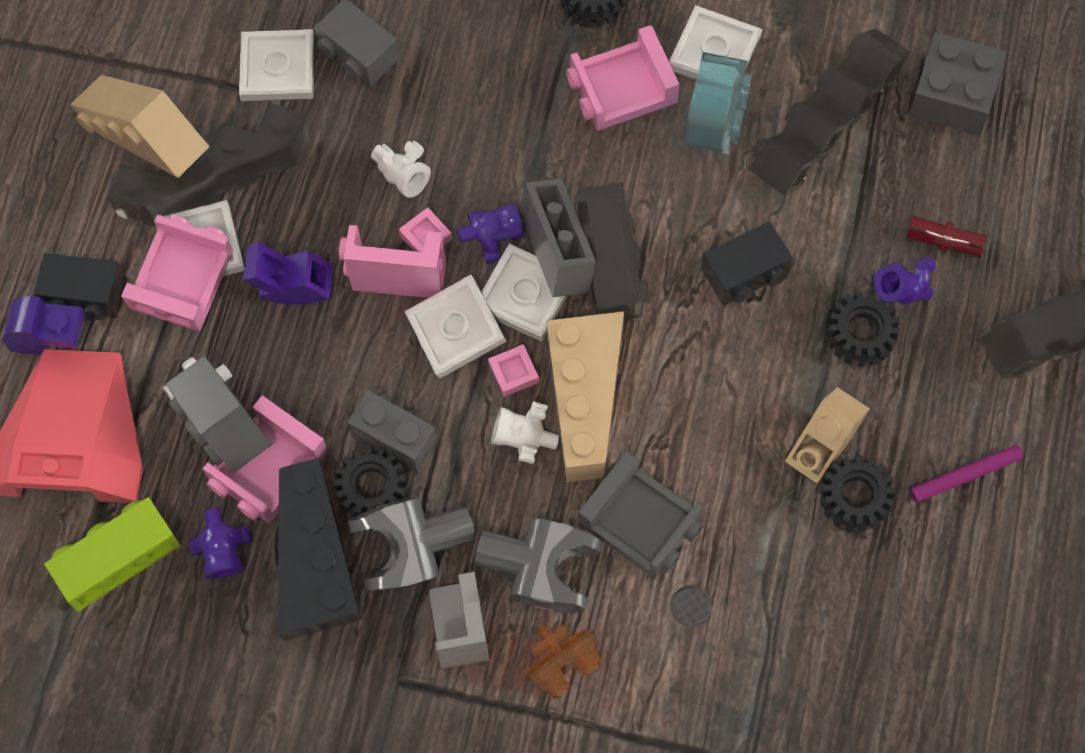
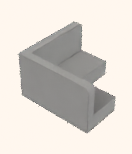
(459, 623)

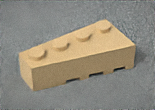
(140, 122)
(584, 377)

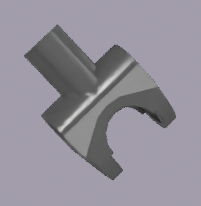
(412, 540)
(536, 562)

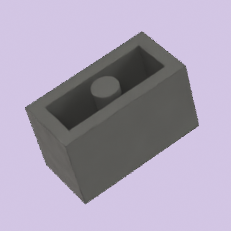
(357, 42)
(393, 429)

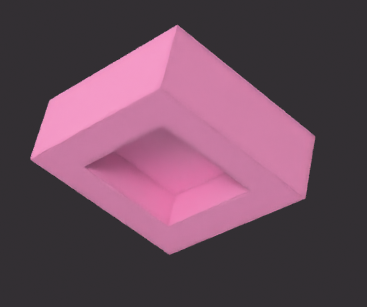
(415, 230)
(513, 370)

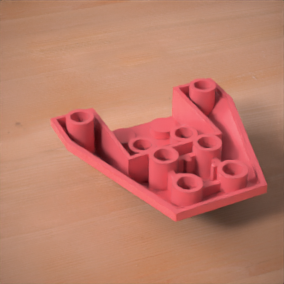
(73, 429)

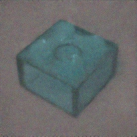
(714, 110)

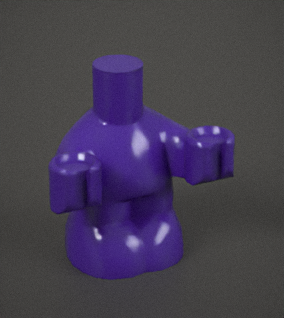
(491, 228)
(898, 285)
(219, 546)

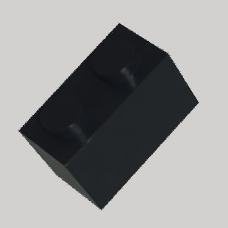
(747, 264)
(82, 283)

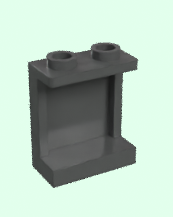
(640, 518)

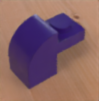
(288, 279)
(37, 325)

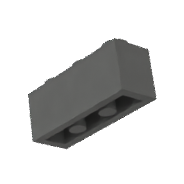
(557, 237)

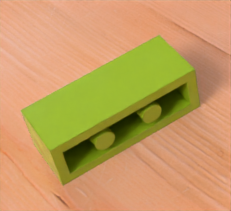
(111, 554)

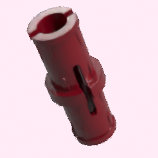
(946, 237)

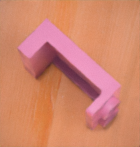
(624, 81)
(392, 269)
(180, 273)
(258, 481)

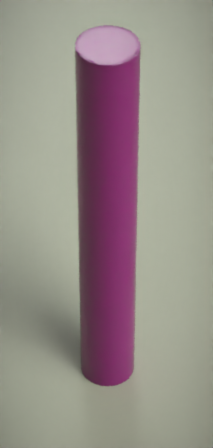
(966, 473)

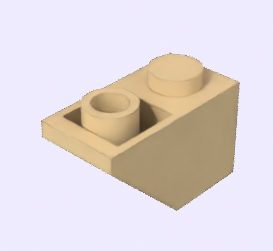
(827, 434)

